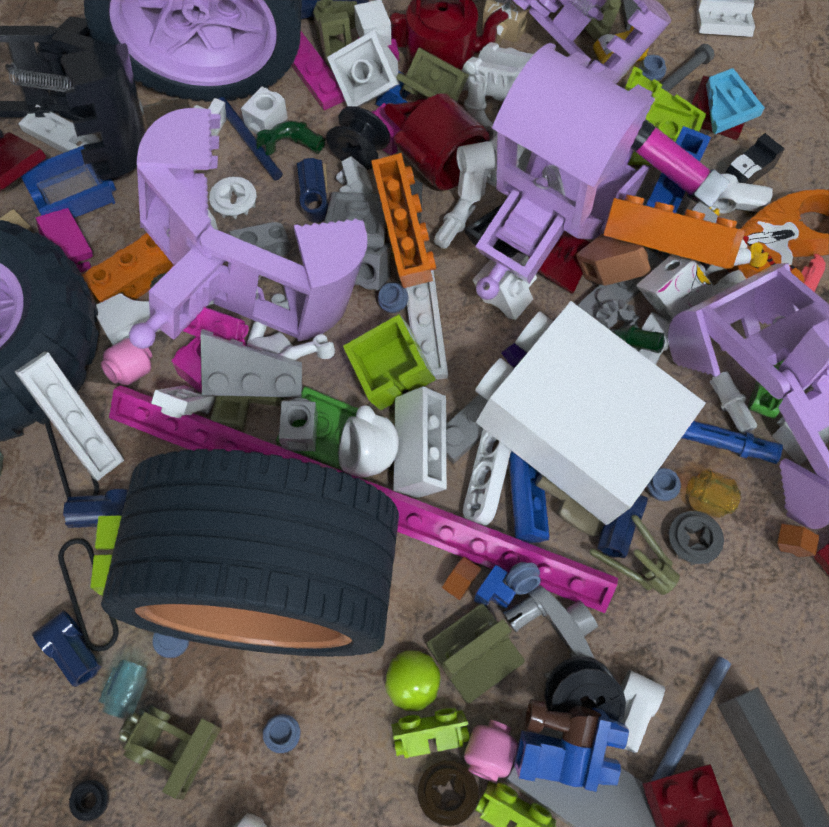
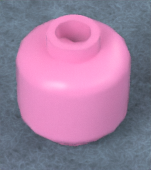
(125, 362)
(491, 751)

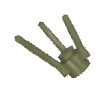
(657, 573)

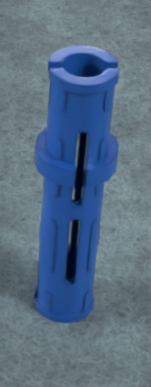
(743, 444)

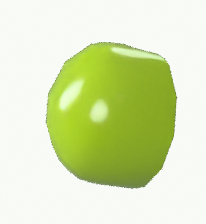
(412, 680)

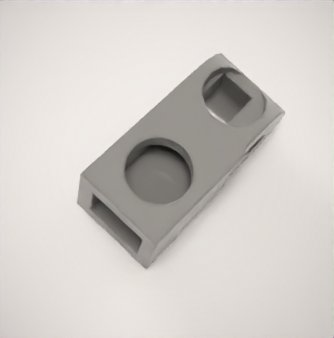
(265, 236)

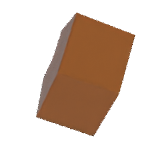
(797, 540)
(461, 578)

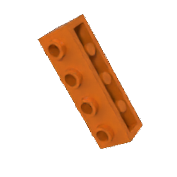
(401, 217)
(673, 232)
(128, 271)

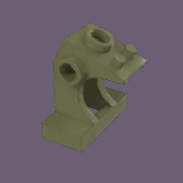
(334, 19)
(141, 734)

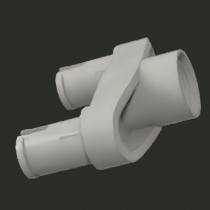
(569, 623)

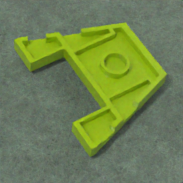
(666, 113)

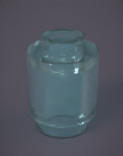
(123, 689)

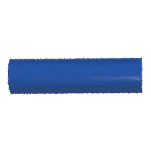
(527, 502)

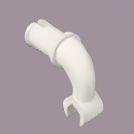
(476, 102)

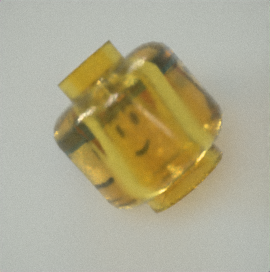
(713, 493)

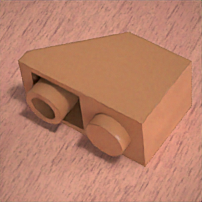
(613, 261)

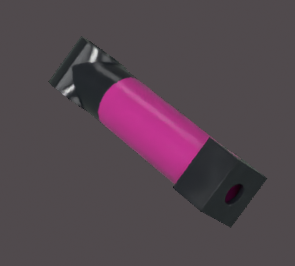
(679, 165)

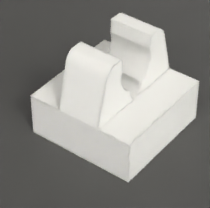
(355, 176)

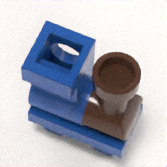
(580, 752)

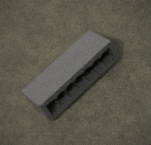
(773, 761)

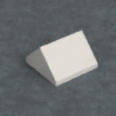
(364, 69)

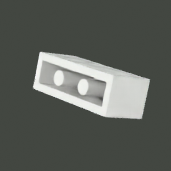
(422, 443)

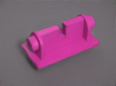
(218, 323)

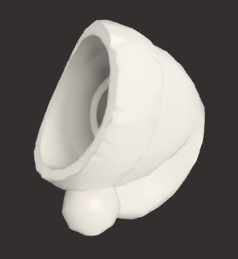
(367, 443)

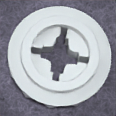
(222, 192)

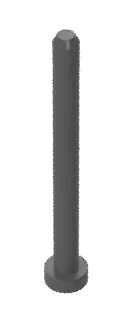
(703, 55)

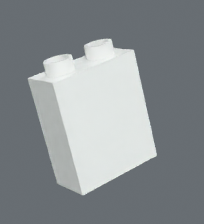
(586, 410)

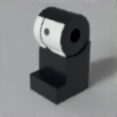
(756, 160)

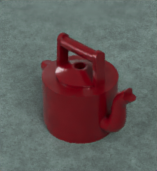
(444, 29)
(433, 134)

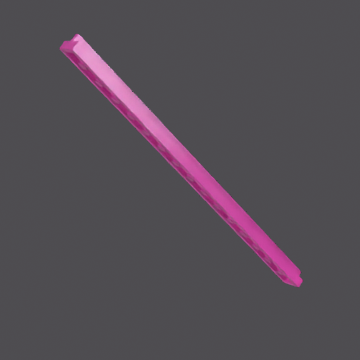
(416, 518)

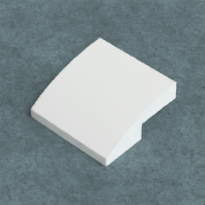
(725, 17)

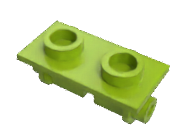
(443, 726)
(502, 804)

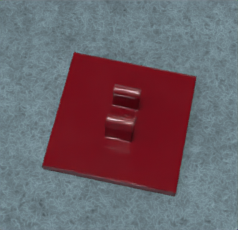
(562, 264)

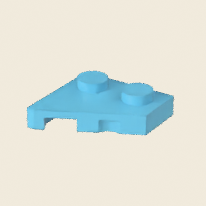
(730, 101)

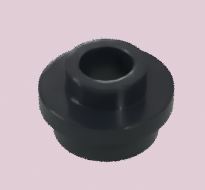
(77, 800)

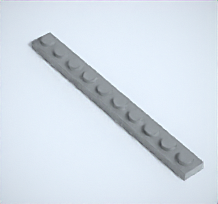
(462, 429)

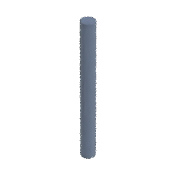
(692, 719)

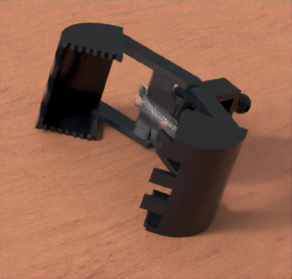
(90, 87)

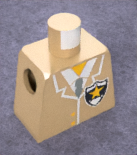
(515, 25)

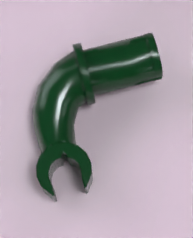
(295, 131)
(641, 338)

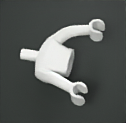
(280, 344)

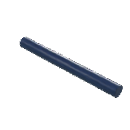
(251, 141)

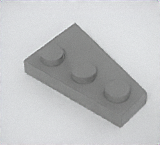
(238, 370)

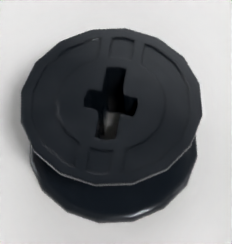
(358, 136)
(581, 678)

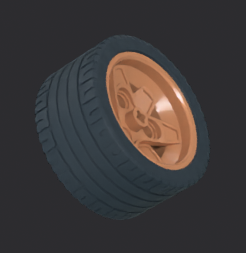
(254, 554)

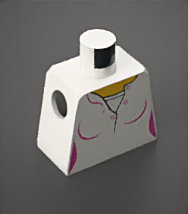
(676, 285)

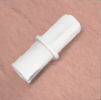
(454, 222)
(733, 402)

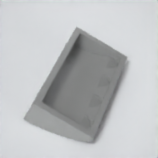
(608, 807)

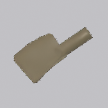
(571, 510)

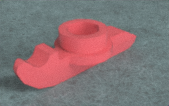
(814, 272)

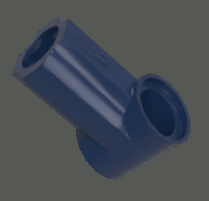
(312, 188)
(84, 510)
(618, 534)
(62, 641)

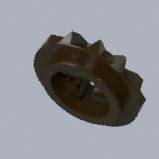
(465, 785)

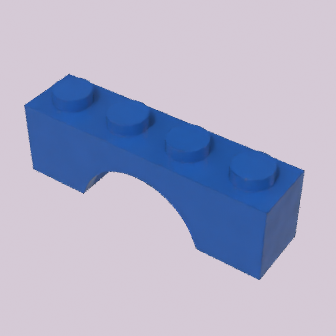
(666, 190)

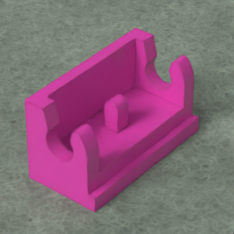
(63, 231)

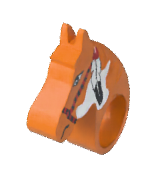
(783, 234)

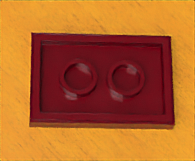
(17, 158)

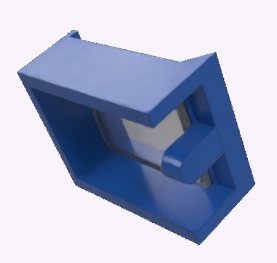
(68, 184)

